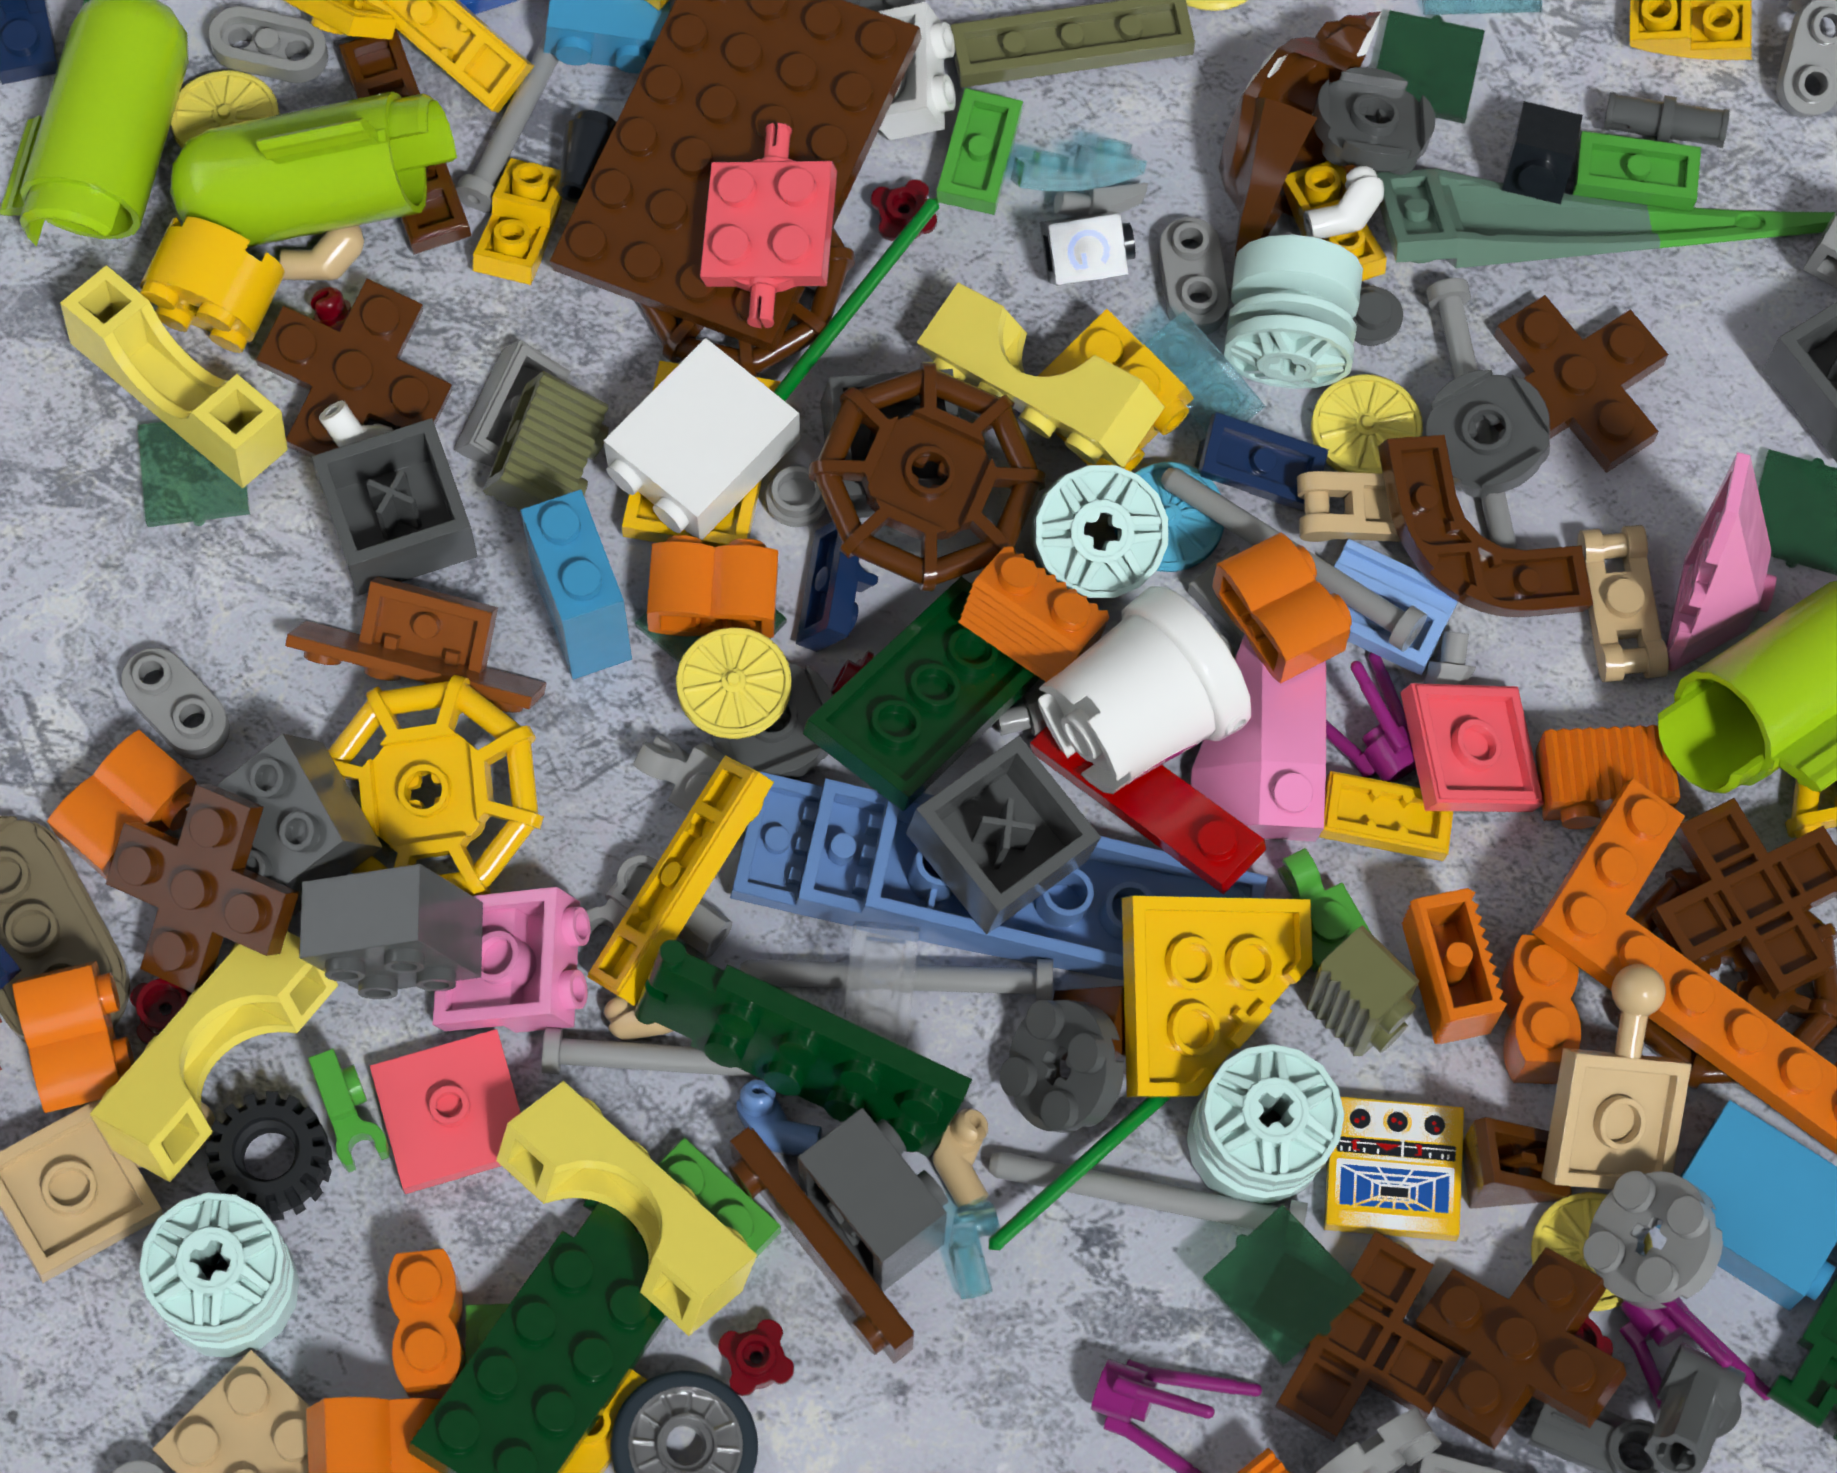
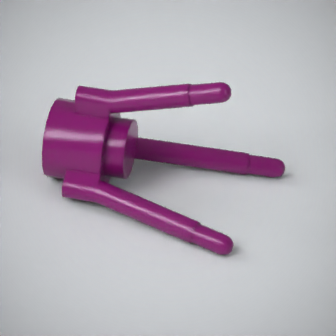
(1387, 744)
(1668, 1324)
(1132, 1388)

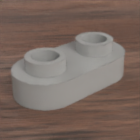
(272, 44)
(1809, 54)
(1194, 271)
(172, 701)

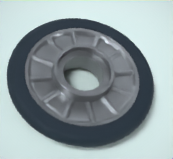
(684, 1401)

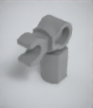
(703, 930)

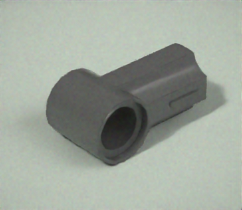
(1693, 1408)
(1593, 1447)

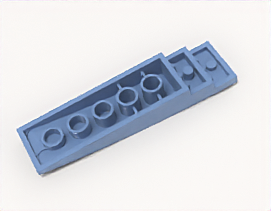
(848, 858)

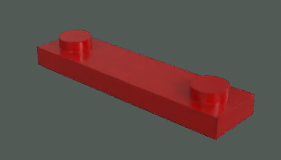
(1169, 816)

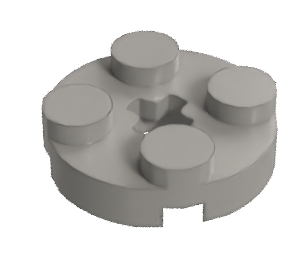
(1622, 1224)
(1396, 1444)

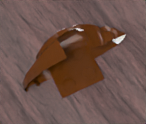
(1275, 121)

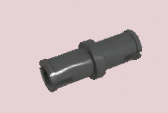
(1666, 119)

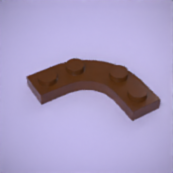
(1457, 556)

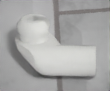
(1354, 210)
(345, 427)

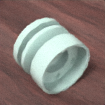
(1293, 311)
(1079, 499)
(1259, 1162)
(235, 1307)

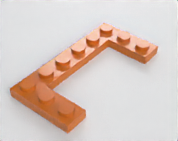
(1594, 932)

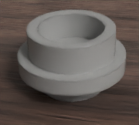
(794, 497)

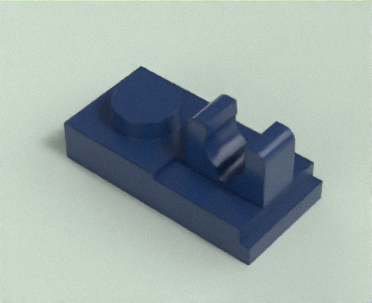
(26, 41)
(1257, 459)
(830, 592)

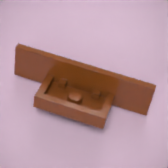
(420, 638)

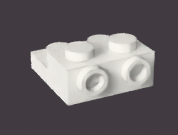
(925, 89)

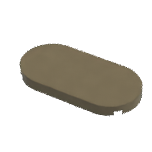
(48, 915)

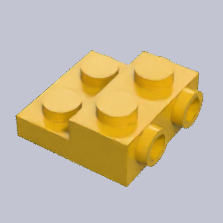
(1117, 345)

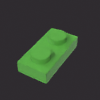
(979, 151)
(1637, 171)
(721, 1195)

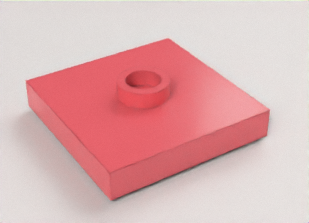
(1471, 748)
(446, 1109)

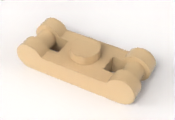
(1365, 505)
(1623, 605)

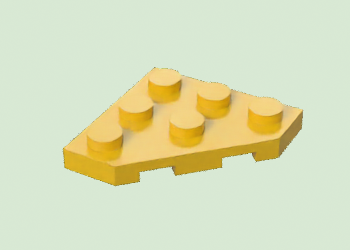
(1203, 982)

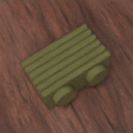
(547, 443)
(1363, 993)

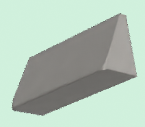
(499, 398)

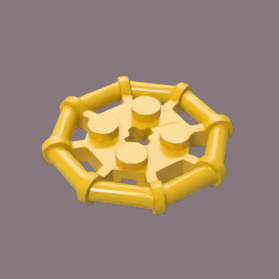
(452, 763)

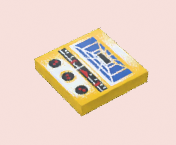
(1396, 1170)

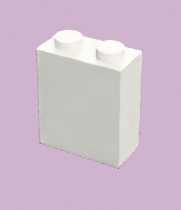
(701, 441)

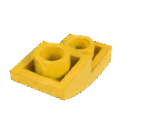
(1693, 28)
(1323, 187)
(520, 222)

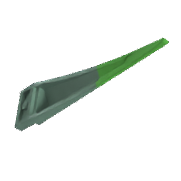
(1478, 224)

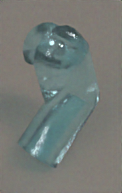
(966, 1250)

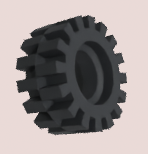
(264, 1117)

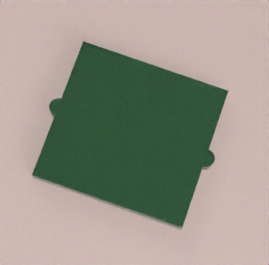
(1434, 59)
(182, 482)
(1800, 510)
(1282, 1285)

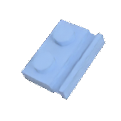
(1404, 589)

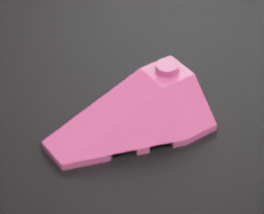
(1723, 570)
(1276, 764)

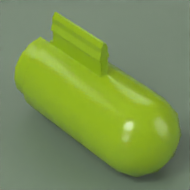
(103, 123)
(314, 167)
(1762, 704)

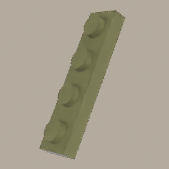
(1071, 40)

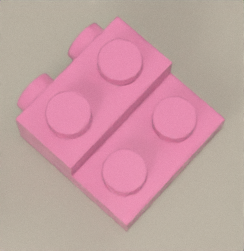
(526, 965)

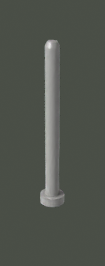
(478, 188)
(1449, 298)
(1401, 624)
(928, 977)
(625, 1055)
(1141, 1192)

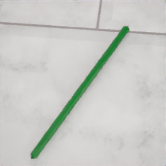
(857, 299)
(1075, 1171)

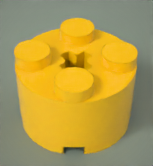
(211, 282)

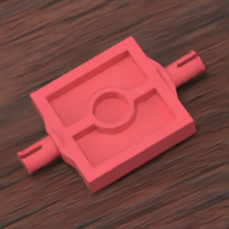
(768, 224)

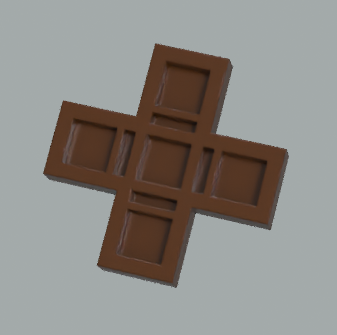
(354, 367)
(1586, 377)
(202, 887)
(1752, 898)
(1371, 1347)
(1520, 1348)

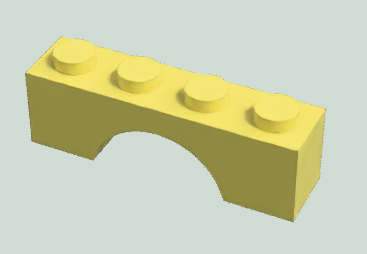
(129, 343)
(1092, 406)
(156, 1104)
(571, 1151)

